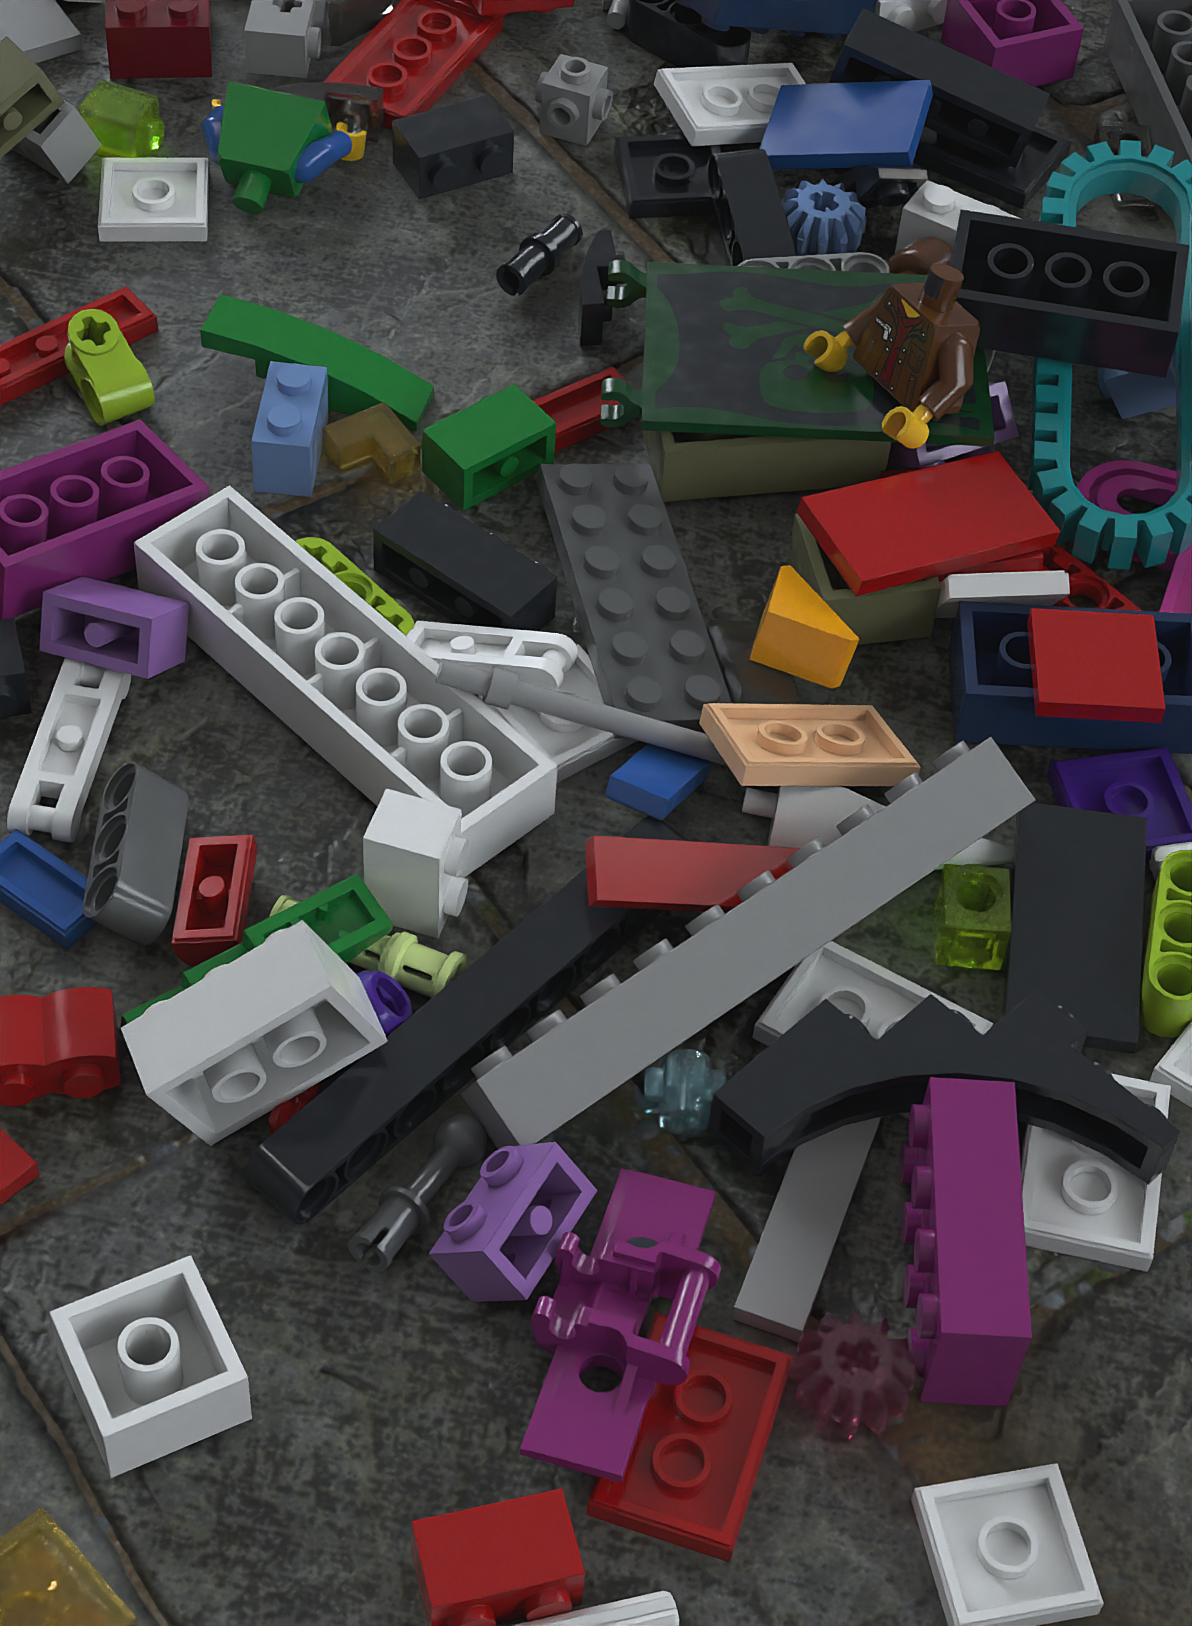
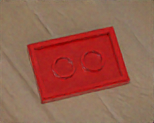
(699, 1446)

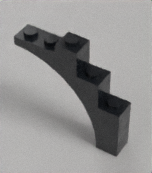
(837, 1075)

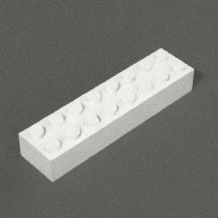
(343, 673)

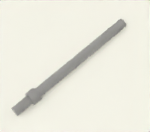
(503, 688)

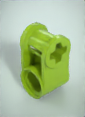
(106, 368)

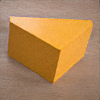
(803, 633)

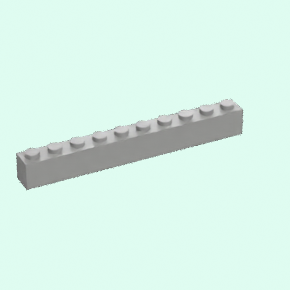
(745, 949)

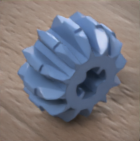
(824, 219)

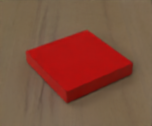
(1095, 665)

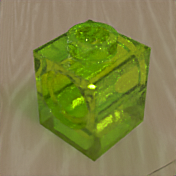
(972, 916)

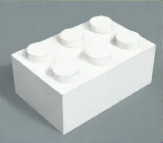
(253, 1033)

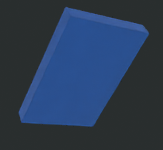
(847, 124)

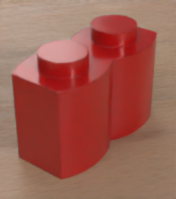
(58, 1045)

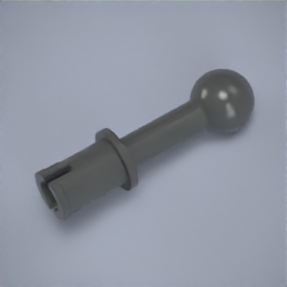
(402, 1212)

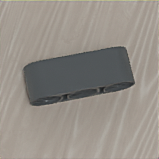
(136, 854)

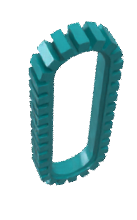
(1051, 392)

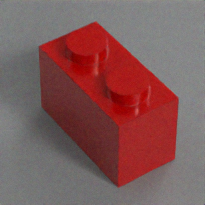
(498, 1562)

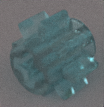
(682, 1090)

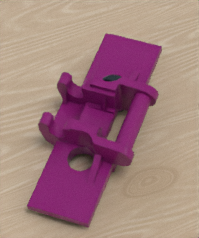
(597, 1315)

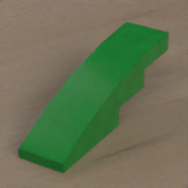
(355, 373)
(341, 915)

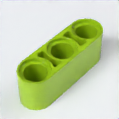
(1168, 950)

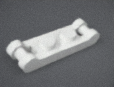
(67, 750)

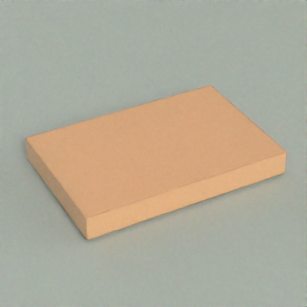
(807, 744)

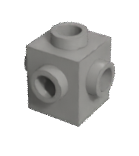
(573, 99)

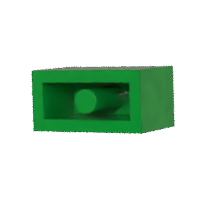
(488, 446)

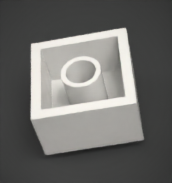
(151, 1365)

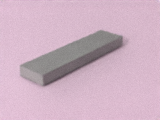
(804, 1230)

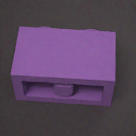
(114, 627)

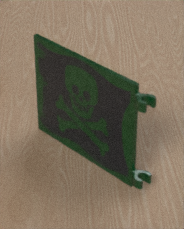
(733, 358)

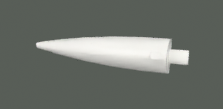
(815, 811)

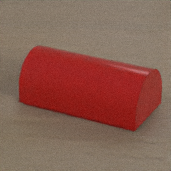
(214, 896)

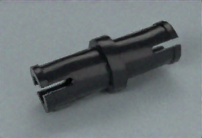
(539, 254)

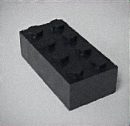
(1071, 292)

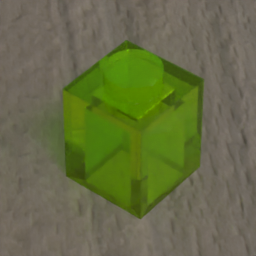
(123, 120)

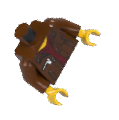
(914, 346)

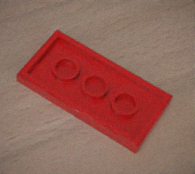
(418, 53)
(927, 522)

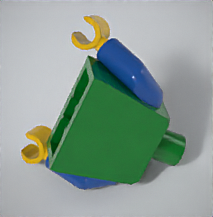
(274, 143)

